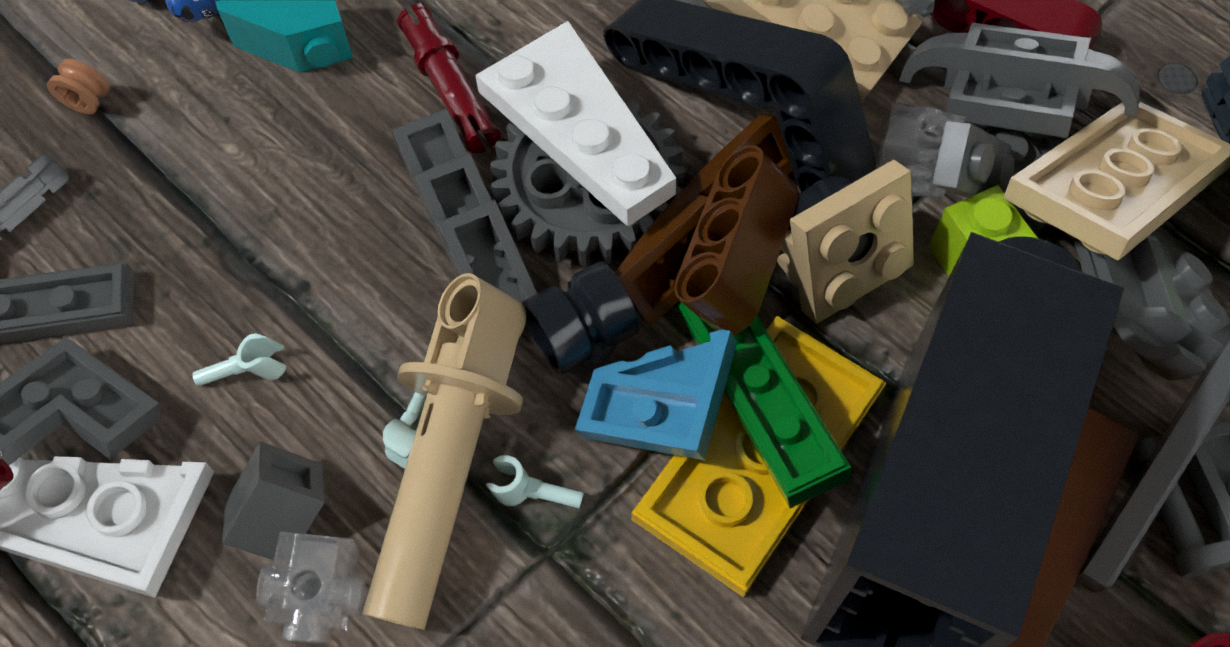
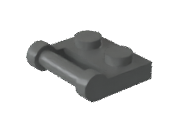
(1211, 478)

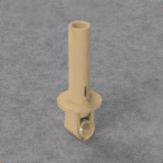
(462, 385)

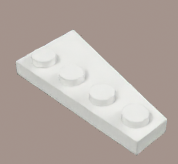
(580, 121)
(102, 518)

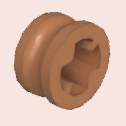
(78, 86)

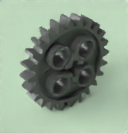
(571, 215)

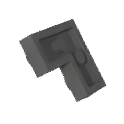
(73, 391)

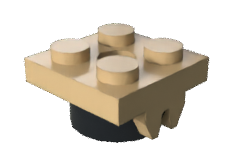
(849, 238)

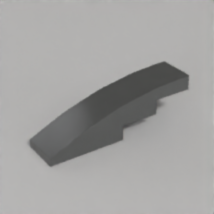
(460, 205)

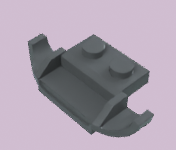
(1022, 77)
(1162, 306)

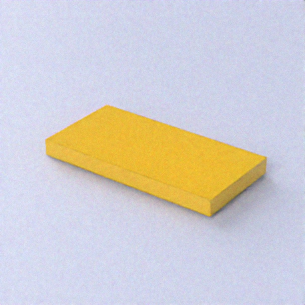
(727, 507)

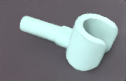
(251, 356)
(400, 434)
(526, 486)

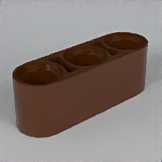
(737, 241)

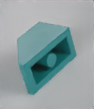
(287, 32)

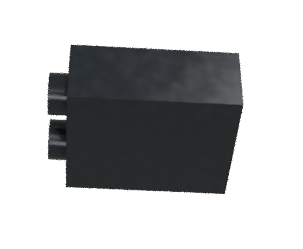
(970, 455)

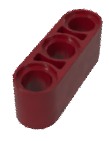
(1049, 16)

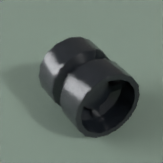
(588, 313)

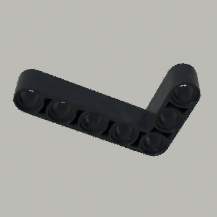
(760, 64)

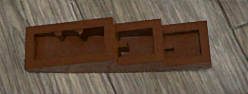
(657, 257)
(1087, 494)

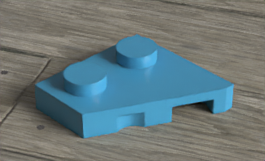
(661, 400)

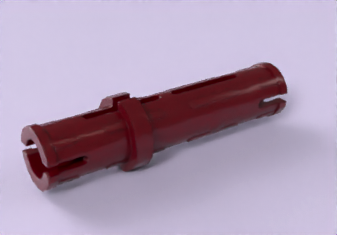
(437, 59)

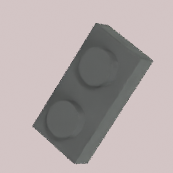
(972, 160)

